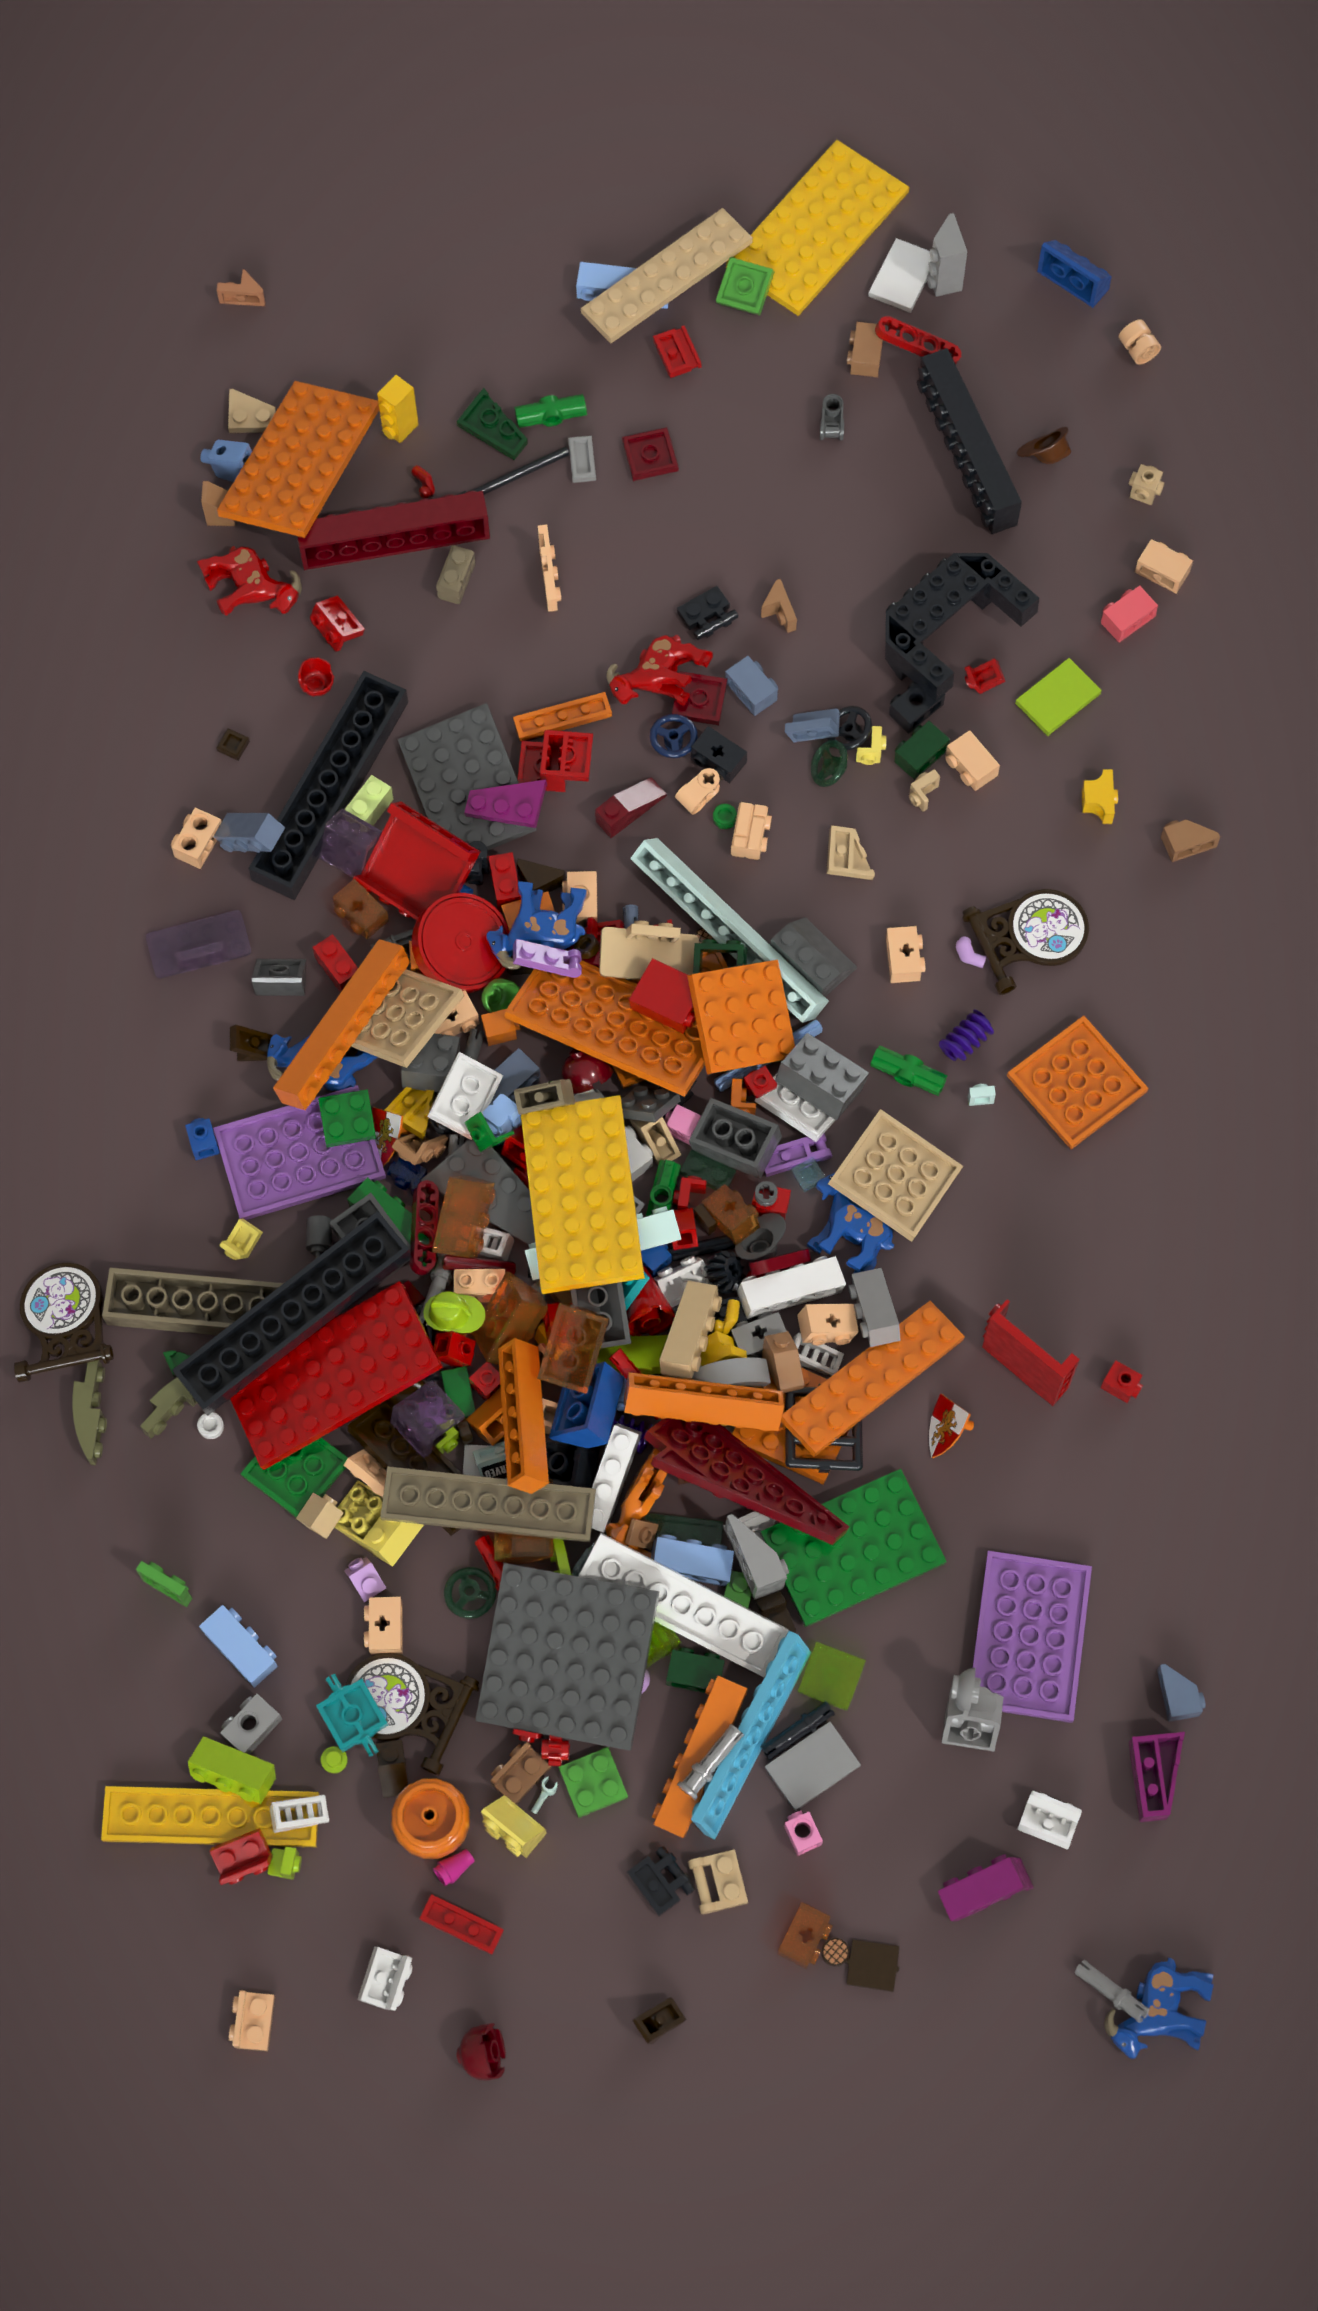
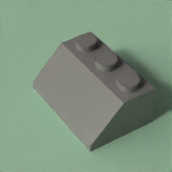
(947, 259)

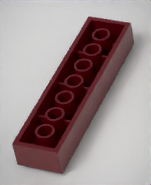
(395, 530)

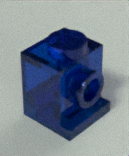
(406, 1174)

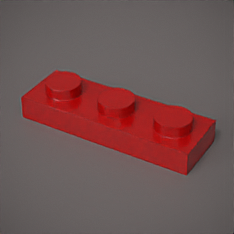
(461, 1924)

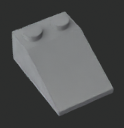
(757, 1560)

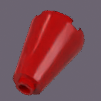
(649, 1310)

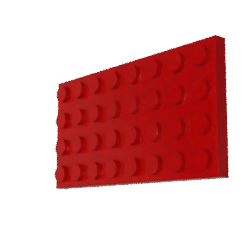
(336, 1375)

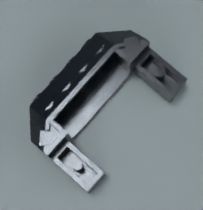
(935, 601)

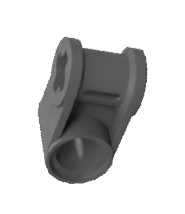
(832, 420)

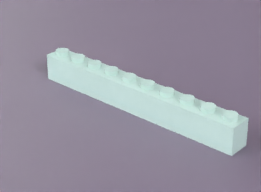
(724, 922)

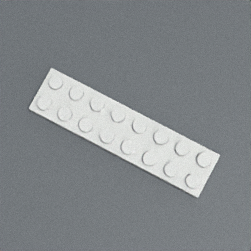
(689, 1606)

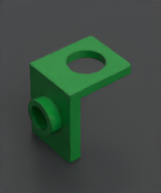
(482, 1134)

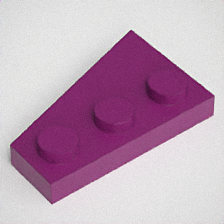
(508, 804)

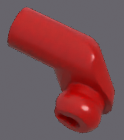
(426, 480)

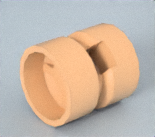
(1139, 341)

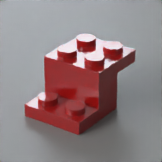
(556, 759)

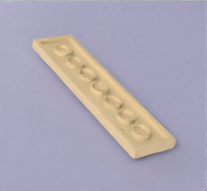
(666, 275)

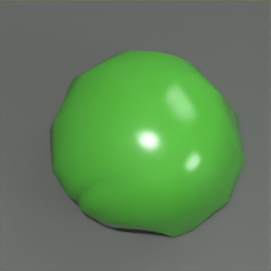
(499, 994)

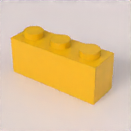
(397, 409)

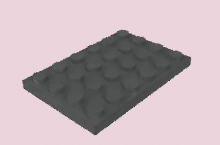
(458, 758)

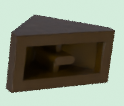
(541, 876)

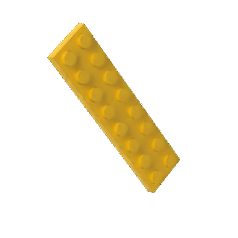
(197, 1816)

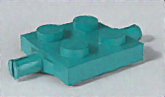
(352, 1715)

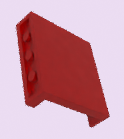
(416, 862)
(1027, 1358)

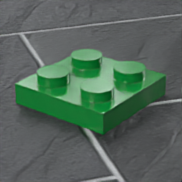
(347, 1118)

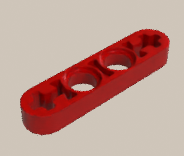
(919, 337)

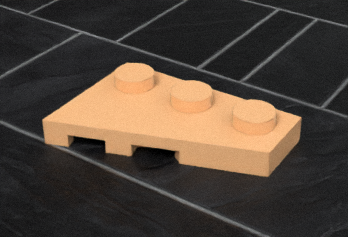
(550, 572)

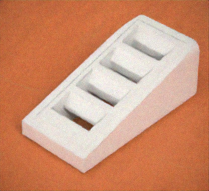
(502, 1240)
(811, 1362)
(290, 1824)

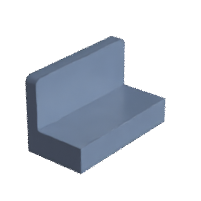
(814, 725)

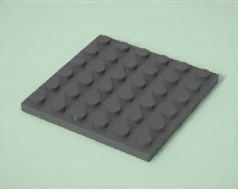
(567, 1656)

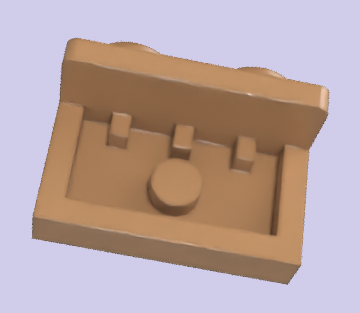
(417, 1150)

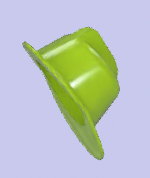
(454, 1312)

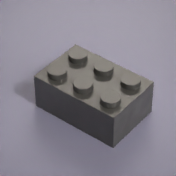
(821, 1076)
(735, 1138)

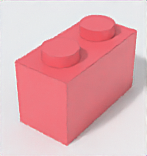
(1128, 613)

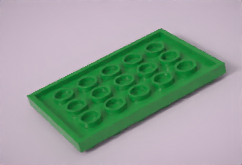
(881, 1549)

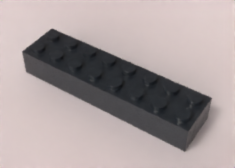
(969, 441)

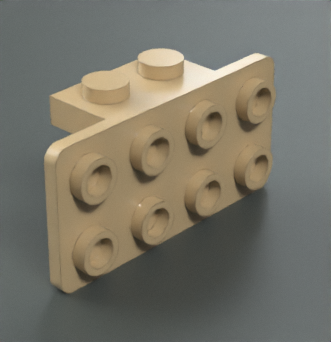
(630, 950)

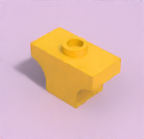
(1100, 797)
(720, 1348)

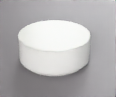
(210, 1426)

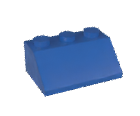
(1073, 272)
(588, 1417)

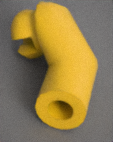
(731, 1317)

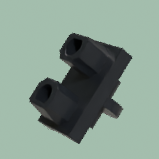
(481, 865)

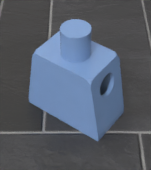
(226, 458)

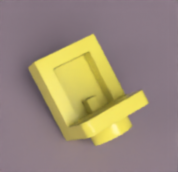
(872, 755)
(241, 1240)

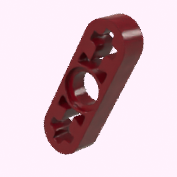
(780, 1262)

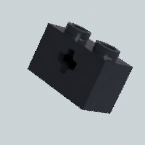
(718, 753)

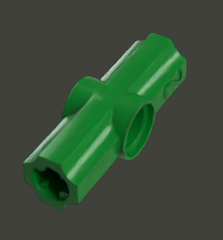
(550, 411)
(908, 1070)
(664, 1184)

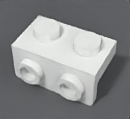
(1049, 1819)
(385, 1979)

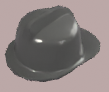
(763, 1242)

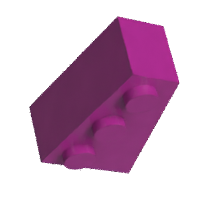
(1155, 1772)
(984, 1887)

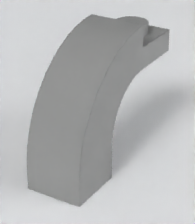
(737, 1371)

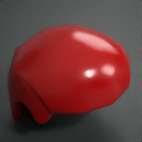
(315, 676)

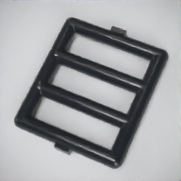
(823, 1465)

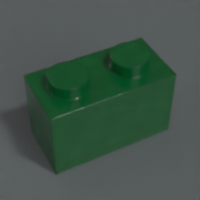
(921, 749)
(693, 1670)

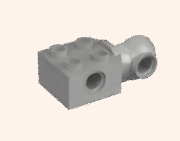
(972, 1714)

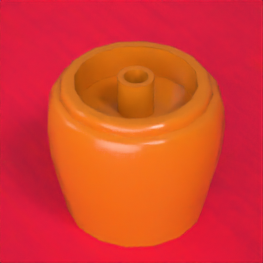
(428, 1800)

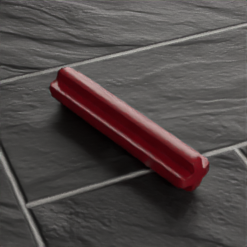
(453, 1262)

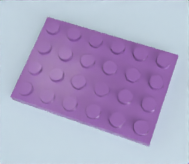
(284, 1159)
(1032, 1633)

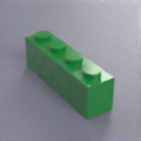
(392, 1206)

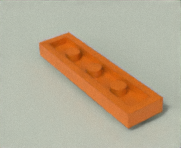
(562, 716)

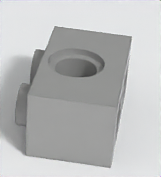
(248, 1740)

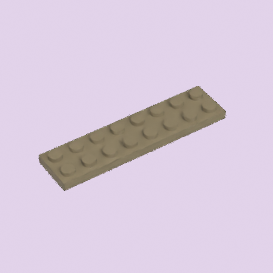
(487, 1504)

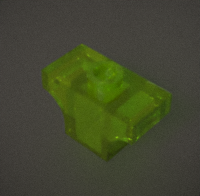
(662, 1643)

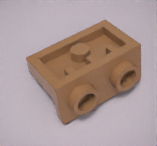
(519, 1773)

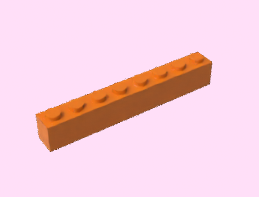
(341, 1024)

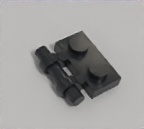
(705, 607)
(653, 1884)

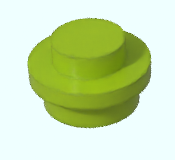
(334, 1760)

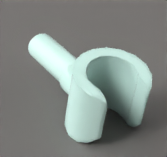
(543, 1795)

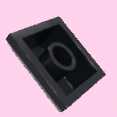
(571, 1463)

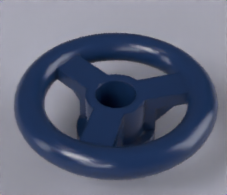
(673, 746)

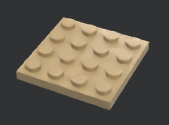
(407, 1018)
(895, 1175)

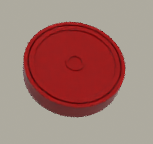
(453, 944)

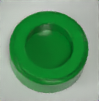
(724, 816)

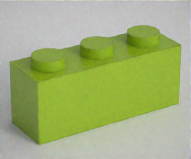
(231, 1770)

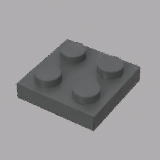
(648, 1104)

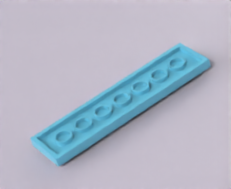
(756, 1726)

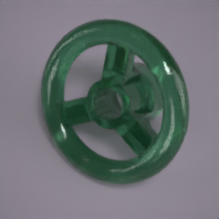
(831, 765)
(466, 1583)

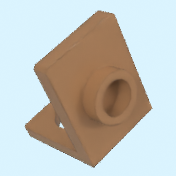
(641, 1533)

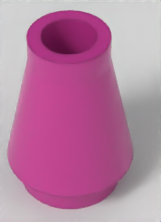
(453, 1867)

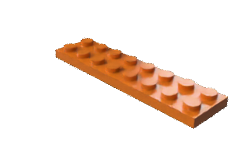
(871, 1379)

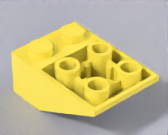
(364, 1526)
(513, 1825)

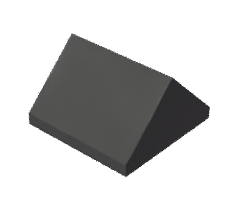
(279, 977)

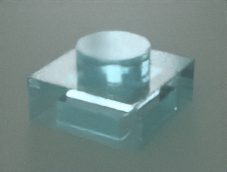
(807, 1174)

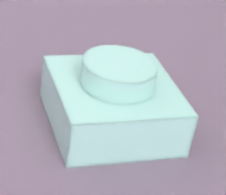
(981, 1095)

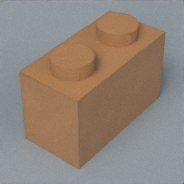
(866, 350)

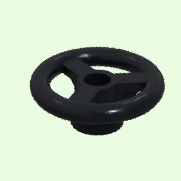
(856, 736)

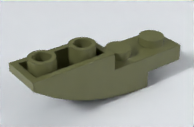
(166, 1403)
(87, 1420)

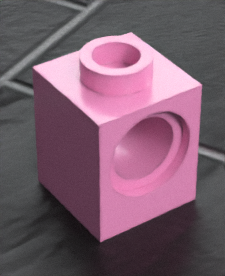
(682, 1123)
(805, 1844)

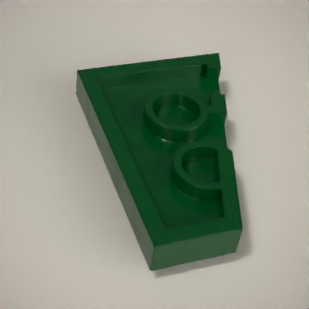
(489, 424)

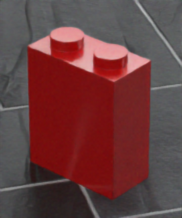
(664, 996)

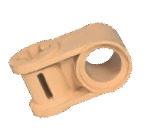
(697, 793)

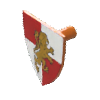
(387, 1129)
(947, 1425)

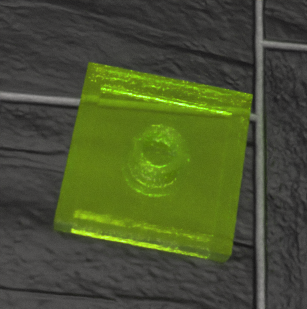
(831, 1676)

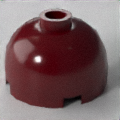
(584, 1071)
(481, 2052)

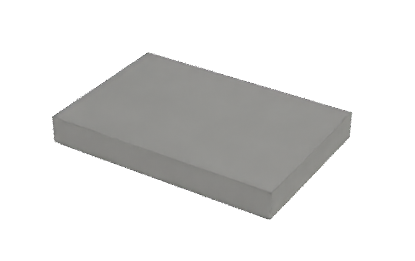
(812, 1766)

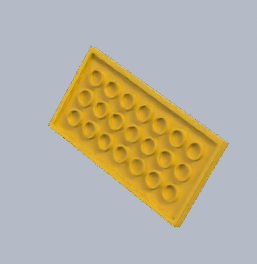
(822, 224)
(582, 1195)

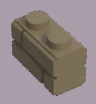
(455, 574)
(544, 1096)

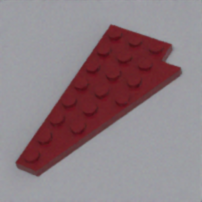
(732, 1470)

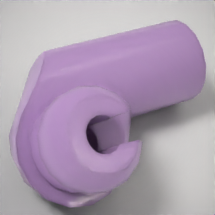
(967, 953)

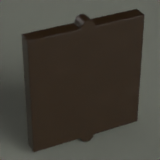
(873, 1965)

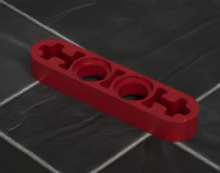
(419, 1226)

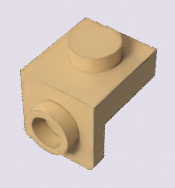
(923, 785)

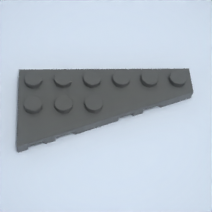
(512, 1200)

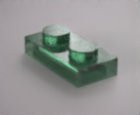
(707, 1169)

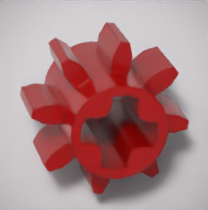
(555, 1750)

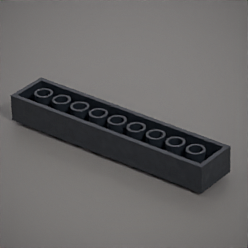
(330, 782)
(292, 1313)

